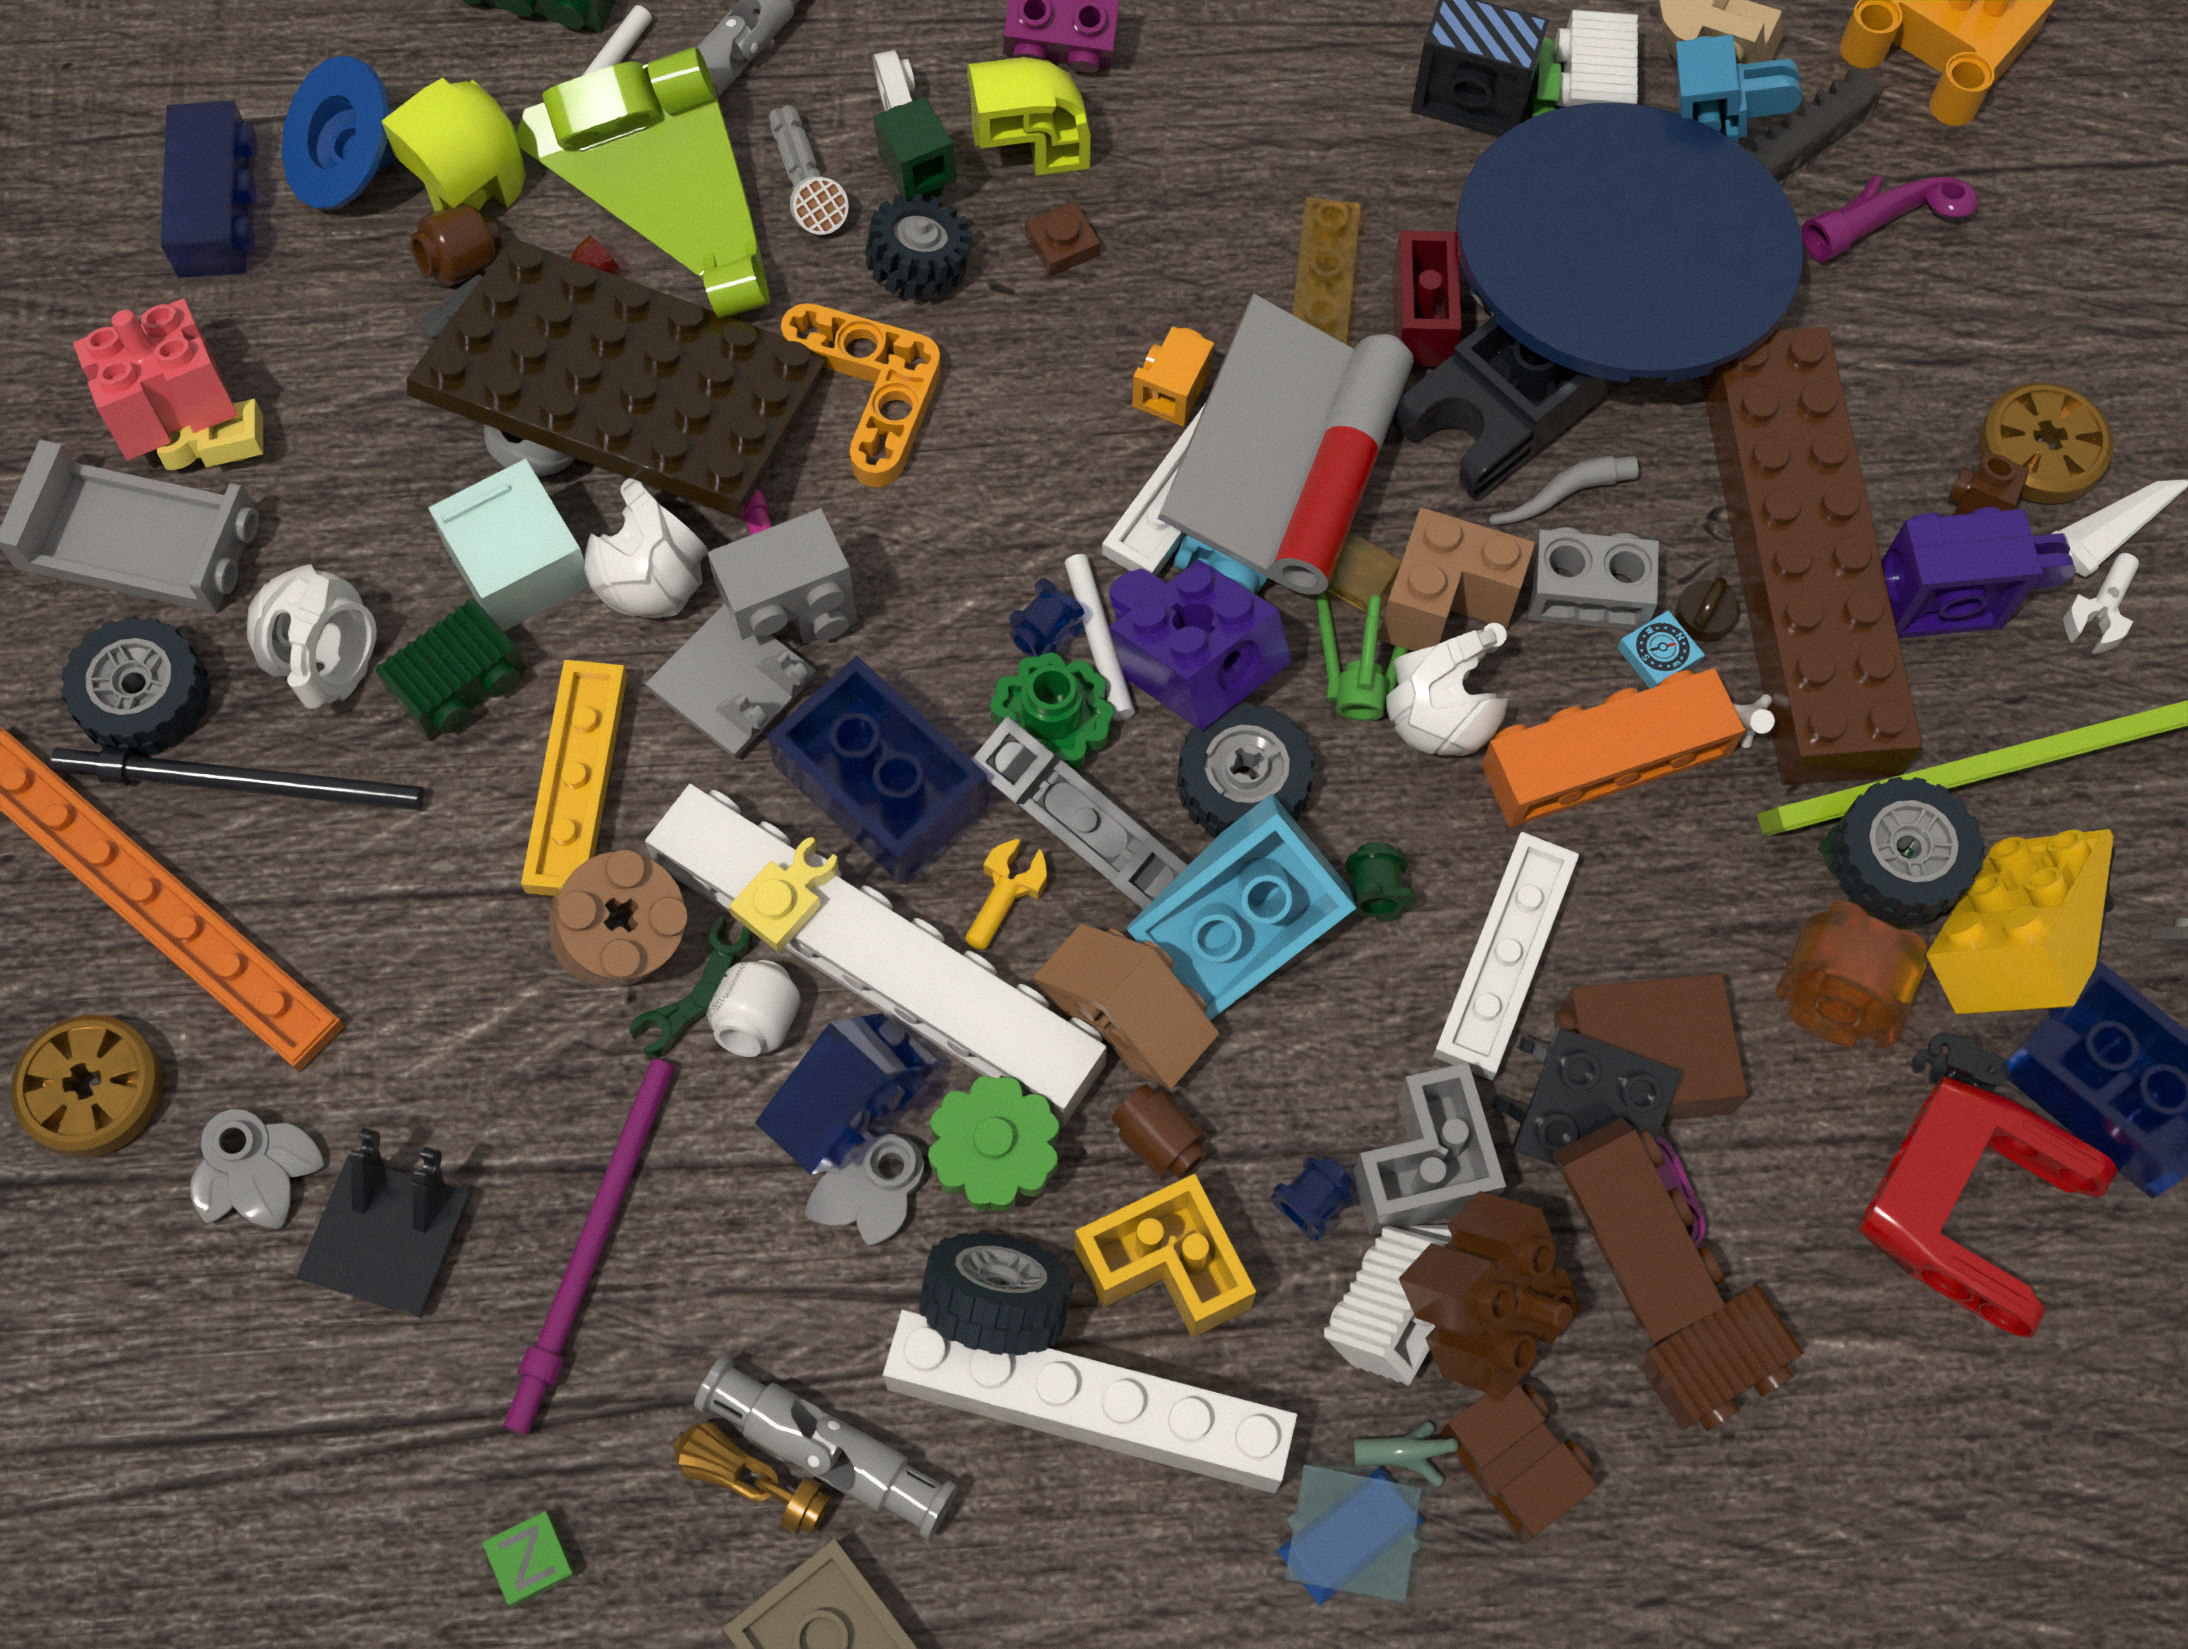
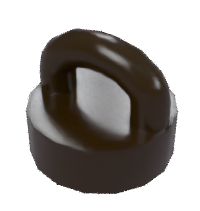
(1707, 609)

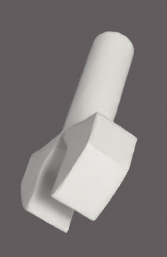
(2104, 606)

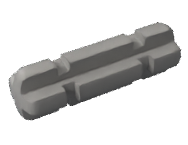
(793, 144)

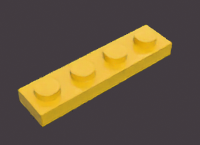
(574, 774)

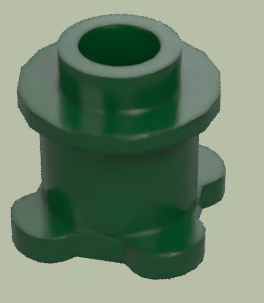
(1378, 881)

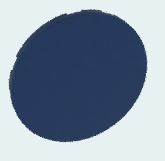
(1629, 242)

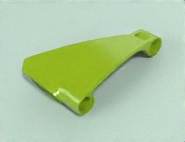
(662, 162)

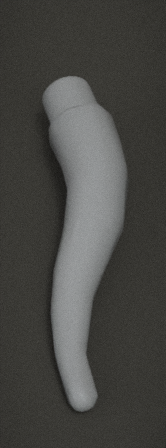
(1582, 475)

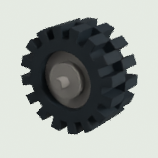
(918, 246)

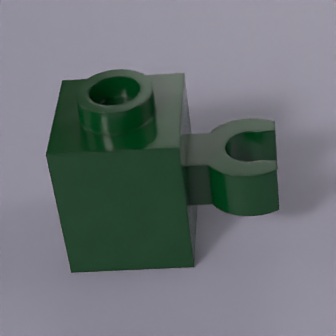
(915, 148)

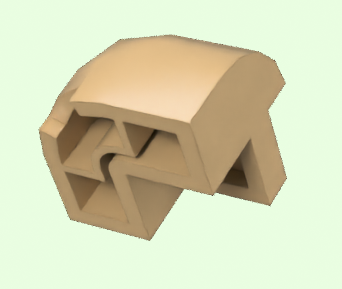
(1753, 25)

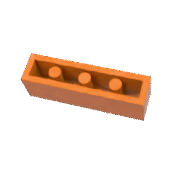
(1611, 746)

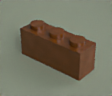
(1641, 1228)

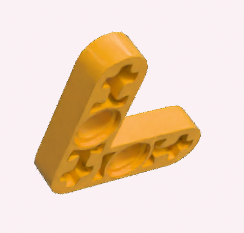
(891, 381)

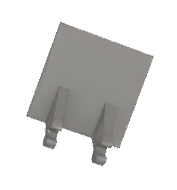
(730, 684)

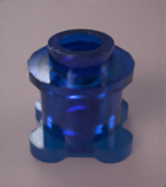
(1046, 620)
(1314, 1195)

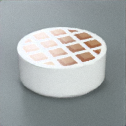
(819, 205)

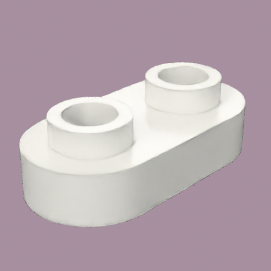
(893, 79)

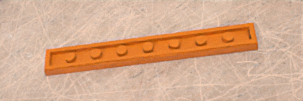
(162, 908)

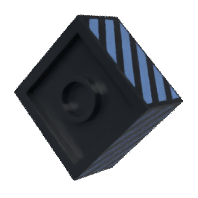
(1478, 65)

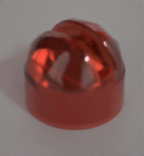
(594, 255)

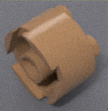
(611, 884)

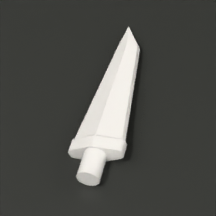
(2106, 530)

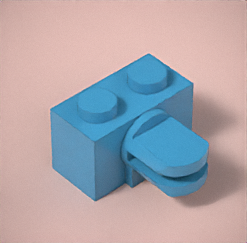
(1727, 93)

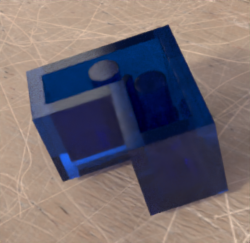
(843, 1083)

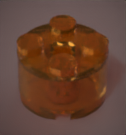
(1852, 976)

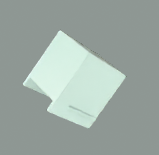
(511, 545)

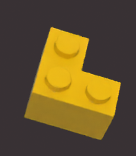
(1170, 1239)

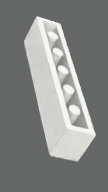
(1096, 1405)

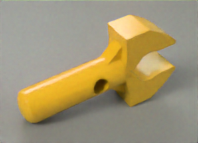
(1005, 890)

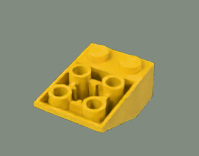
(2026, 925)

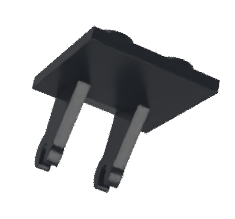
(1585, 1089)
(385, 1230)

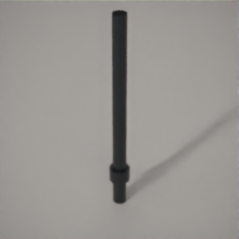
(121, 766)

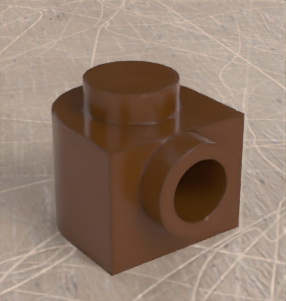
(1991, 484)

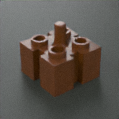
(1491, 1293)

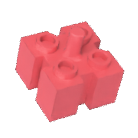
(153, 377)

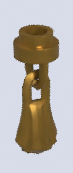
(712, 1457)

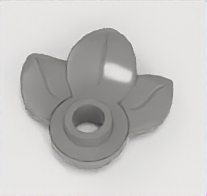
(255, 1177)
(864, 1194)

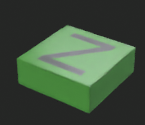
(528, 1559)

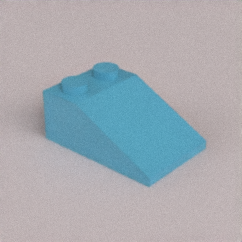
(1245, 906)

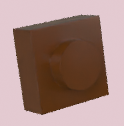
(1062, 239)

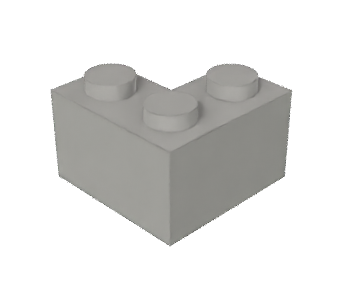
(787, 576)
(1442, 1163)

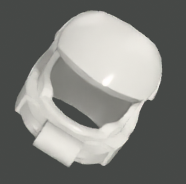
(649, 563)
(308, 621)
(1430, 699)

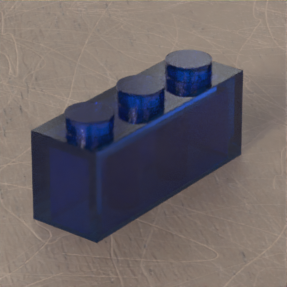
(207, 189)

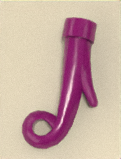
(1836, 230)

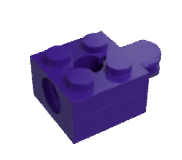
(1969, 570)
(1195, 640)

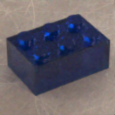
(879, 769)
(2113, 1078)

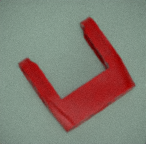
(1933, 1170)

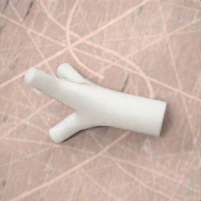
(1755, 719)

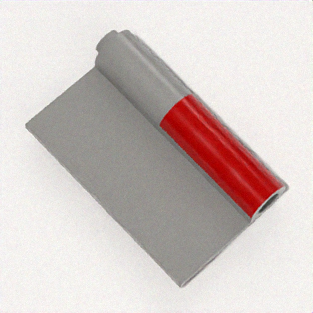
(1287, 445)

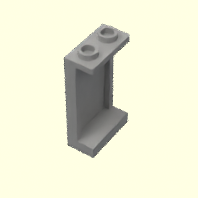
(127, 531)

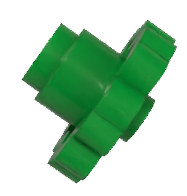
(1057, 705)

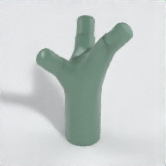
(1406, 1452)

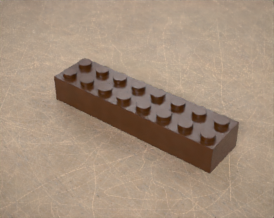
(1810, 563)

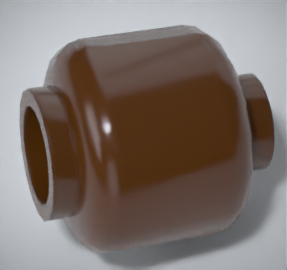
(455, 244)

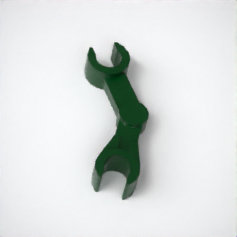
(677, 1017)

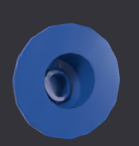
(336, 133)

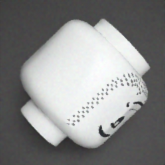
(753, 1008)

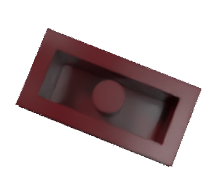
(1427, 295)

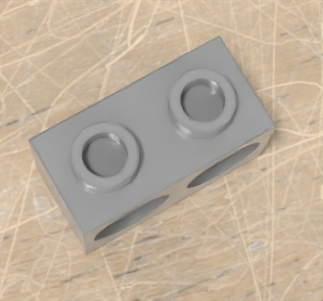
(1593, 593)

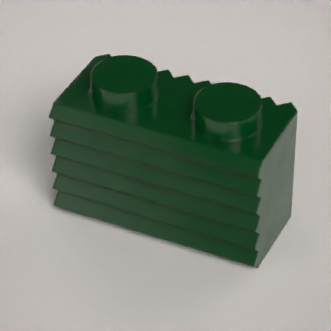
(451, 669)

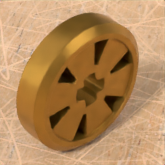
(2061, 418)
(119, 1106)

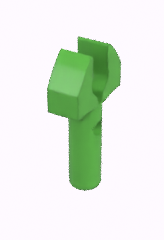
(1546, 81)

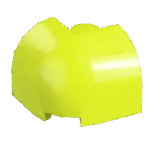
(1033, 104)
(458, 145)

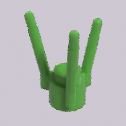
(1361, 688)

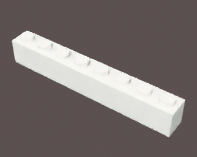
(888, 959)

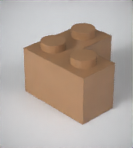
(1454, 570)
(1131, 1000)

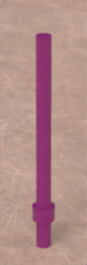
(543, 1364)

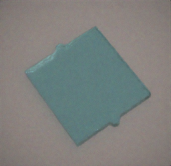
(1353, 1534)

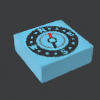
(1660, 649)

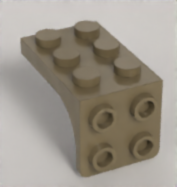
(819, 1608)

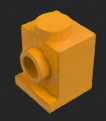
(1173, 376)

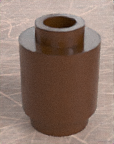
(1160, 1133)

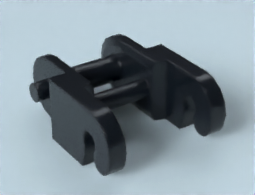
(1963, 1062)

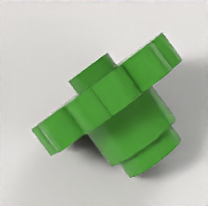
(993, 1143)

